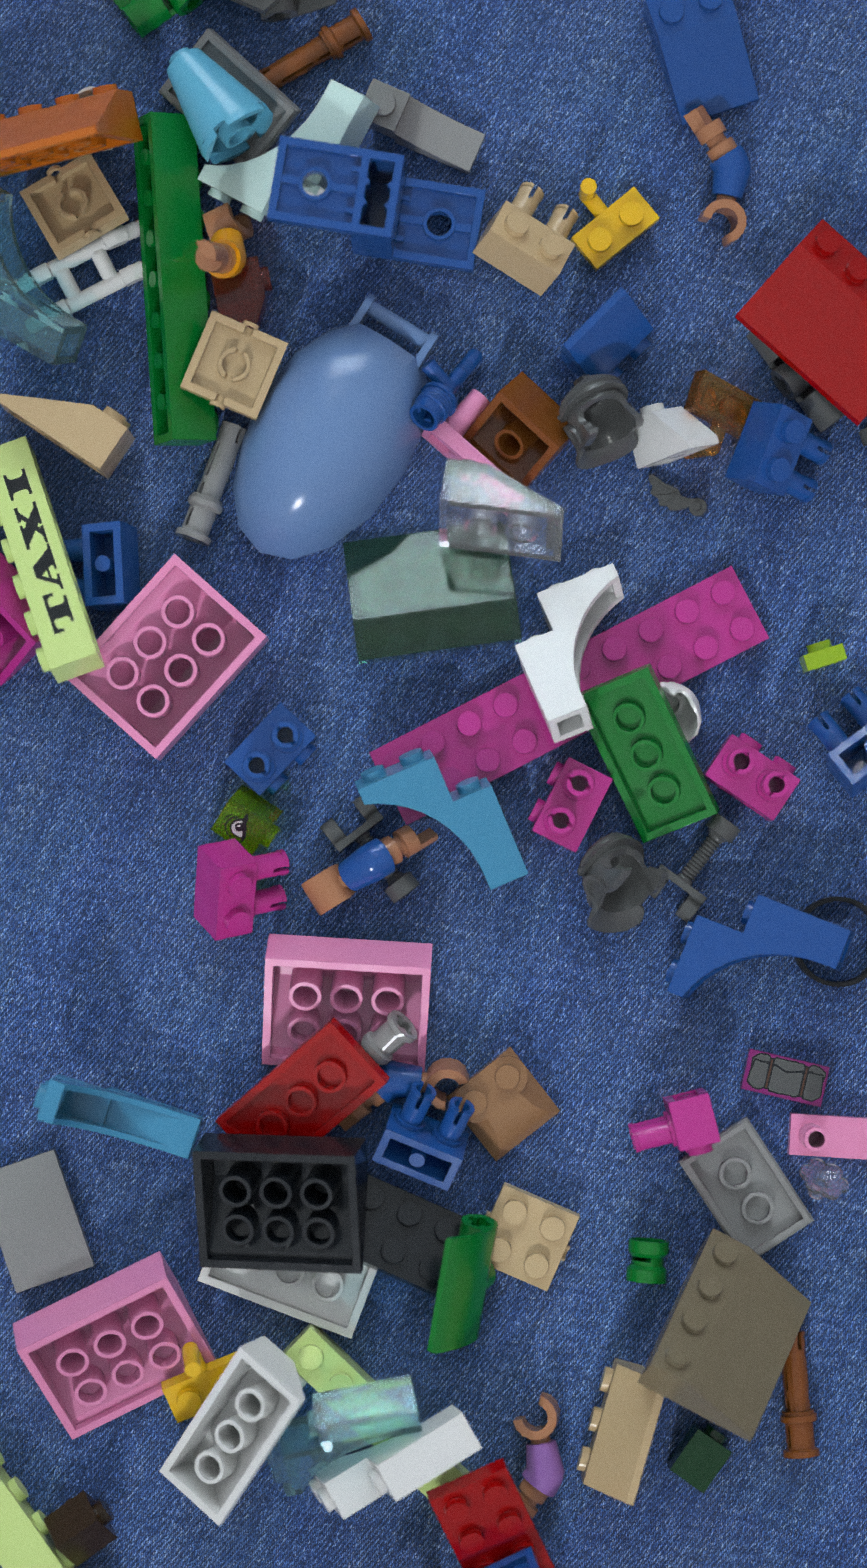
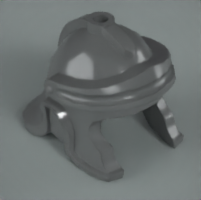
(599, 420)
(617, 882)

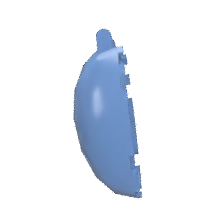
(331, 436)

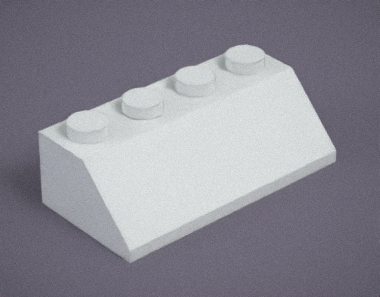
(235, 1428)

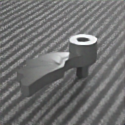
(671, 498)

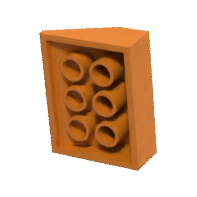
(68, 129)

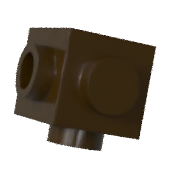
(81, 1527)

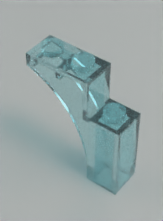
(26, 311)
(340, 1424)

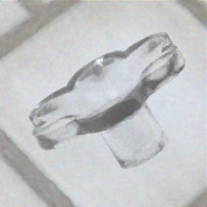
(823, 1179)

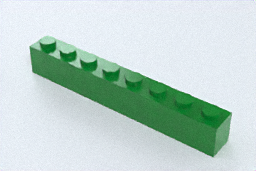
(171, 278)

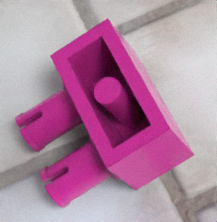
(751, 776)
(570, 804)
(227, 887)
(685, 1124)

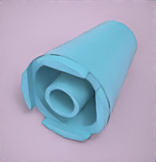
(216, 105)

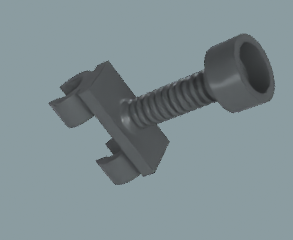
(719, 832)
(398, 883)

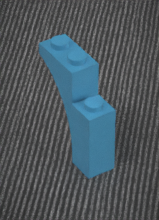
(468, 811)
(117, 1114)

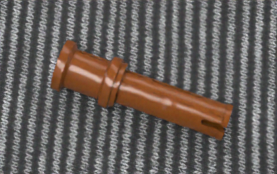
(328, 44)
(798, 1414)

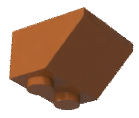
(519, 430)

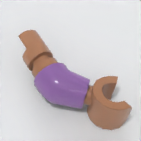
(543, 1461)

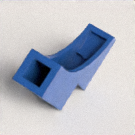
(768, 932)

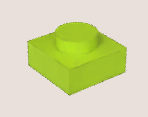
(822, 655)

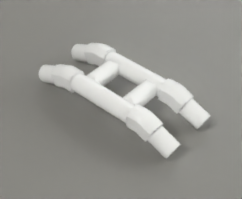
(111, 279)

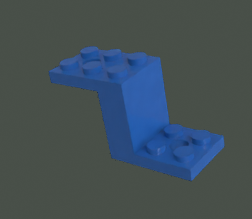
(375, 204)

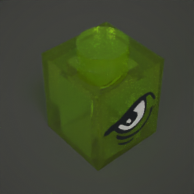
(248, 820)

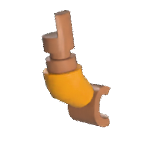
(225, 252)

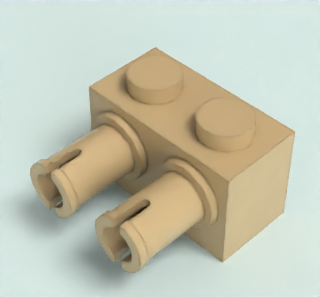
(524, 245)

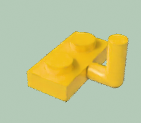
(613, 225)
(190, 1389)

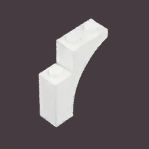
(555, 658)
(395, 1464)

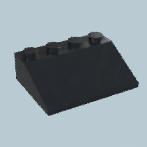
(281, 1202)

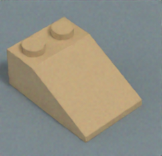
(78, 428)

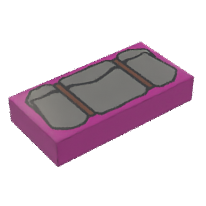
(784, 1077)

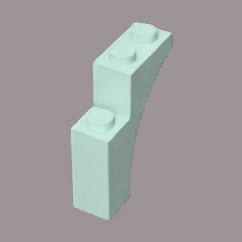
(338, 119)

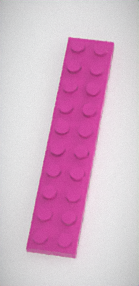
(506, 725)

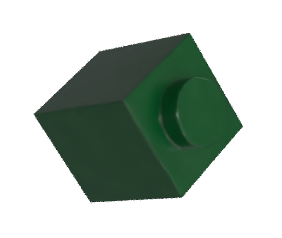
(700, 1456)

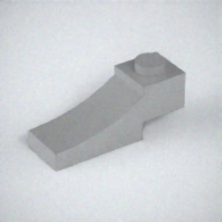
(423, 128)

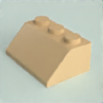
(620, 1433)

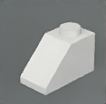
(669, 436)

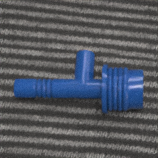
(437, 397)

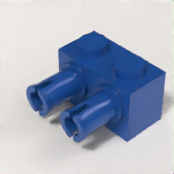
(771, 448)
(109, 564)
(272, 751)
(846, 754)
(421, 1144)

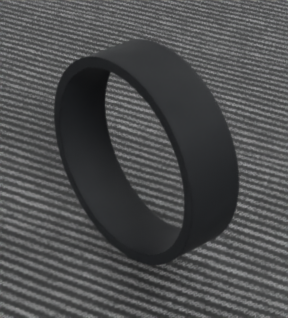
(801, 964)

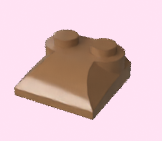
(506, 1103)

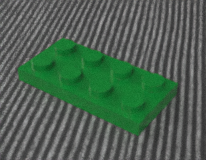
(648, 754)

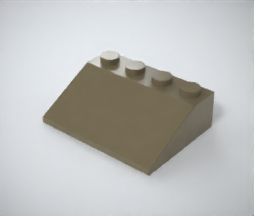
(726, 1336)

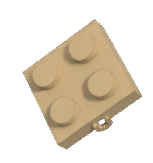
(74, 205)
(233, 365)
(530, 1235)

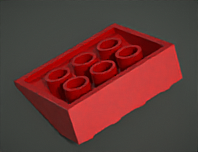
(817, 317)

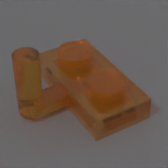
(719, 405)

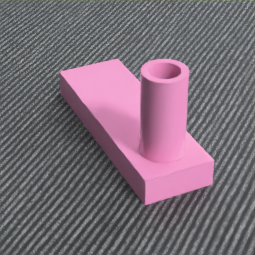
(448, 436)
(827, 1136)

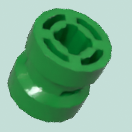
(647, 1270)

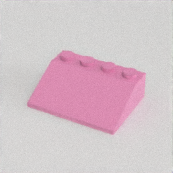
(169, 657)
(345, 979)
(110, 1344)

